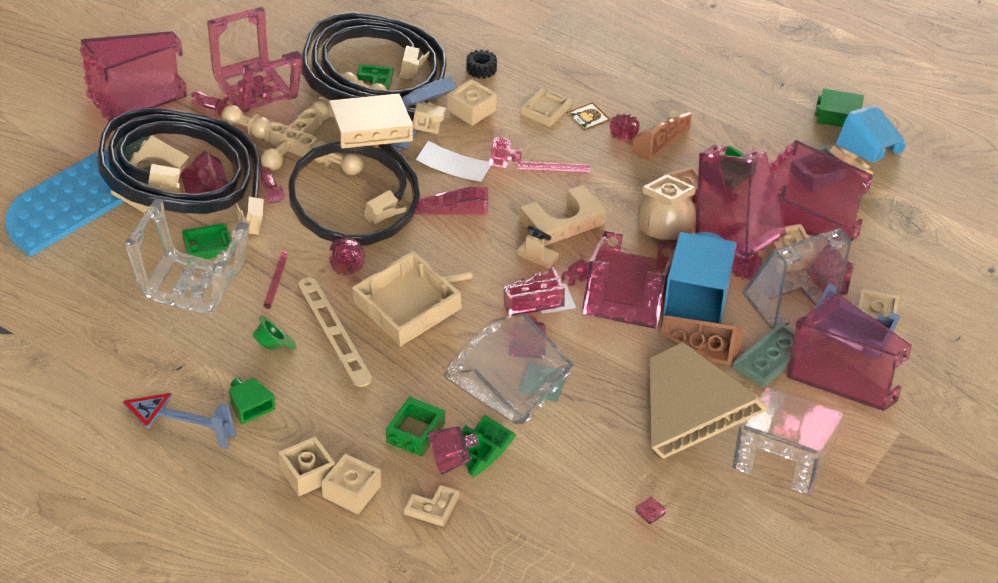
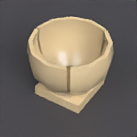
(667, 209)

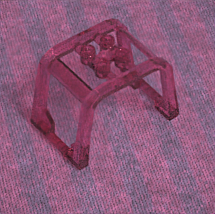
(250, 87)

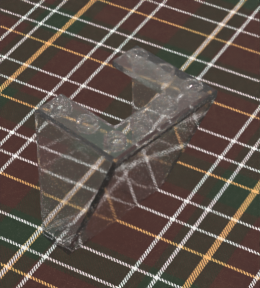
(796, 266)
(792, 430)

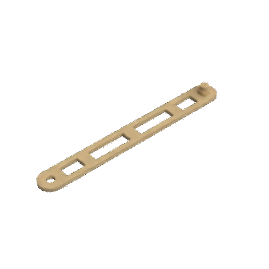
(360, 377)

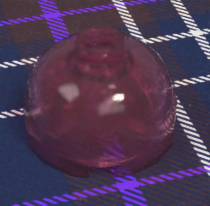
(347, 256)

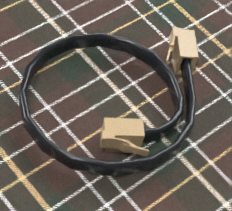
(377, 208)

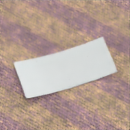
(453, 163)

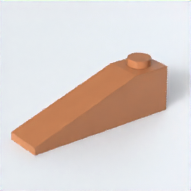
(656, 138)
(711, 340)

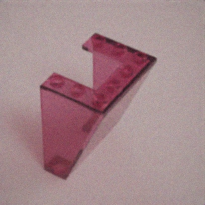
(132, 71)
(818, 190)
(738, 200)
(626, 284)
(847, 354)

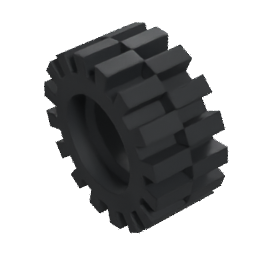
(481, 64)

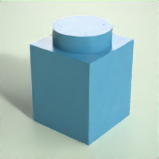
(700, 277)

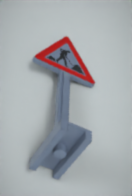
(149, 408)

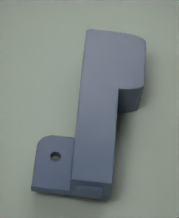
(429, 91)

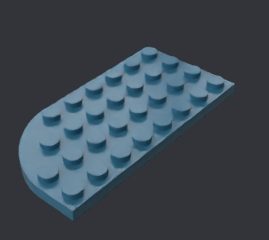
(59, 206)

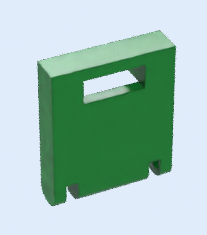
(208, 240)

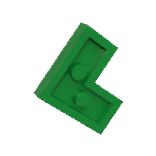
(376, 74)

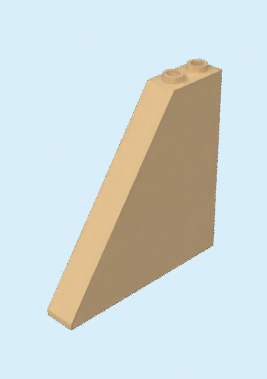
(693, 400)

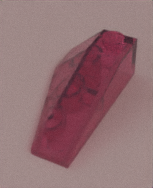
(457, 202)

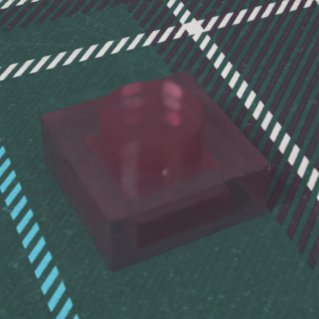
(650, 510)

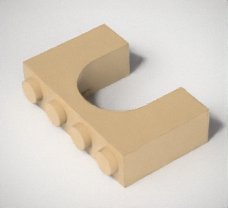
(158, 153)
(585, 206)

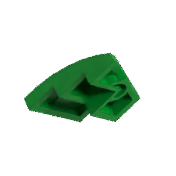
(493, 442)

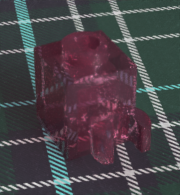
(501, 153)

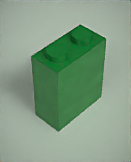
(836, 106)

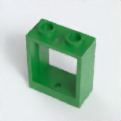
(420, 411)

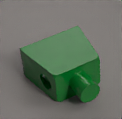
(250, 399)

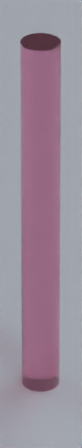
(554, 166)
(275, 280)

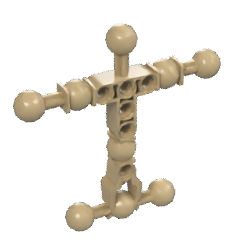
(298, 135)

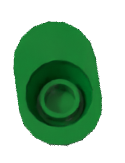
(271, 336)

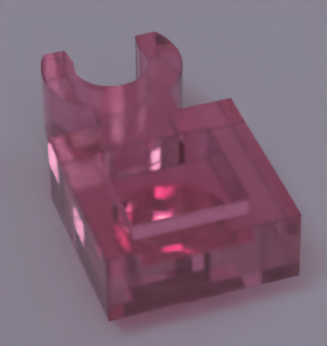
(576, 271)

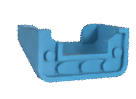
(868, 133)

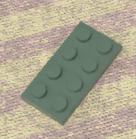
(767, 357)

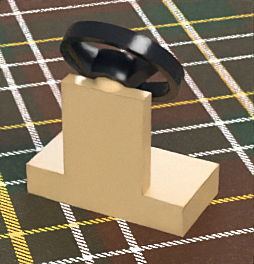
(534, 249)

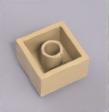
(305, 465)

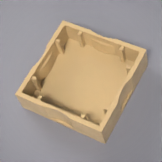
(407, 298)

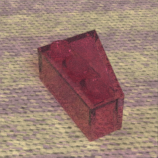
(535, 294)

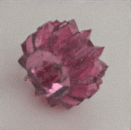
(624, 127)
(746, 267)

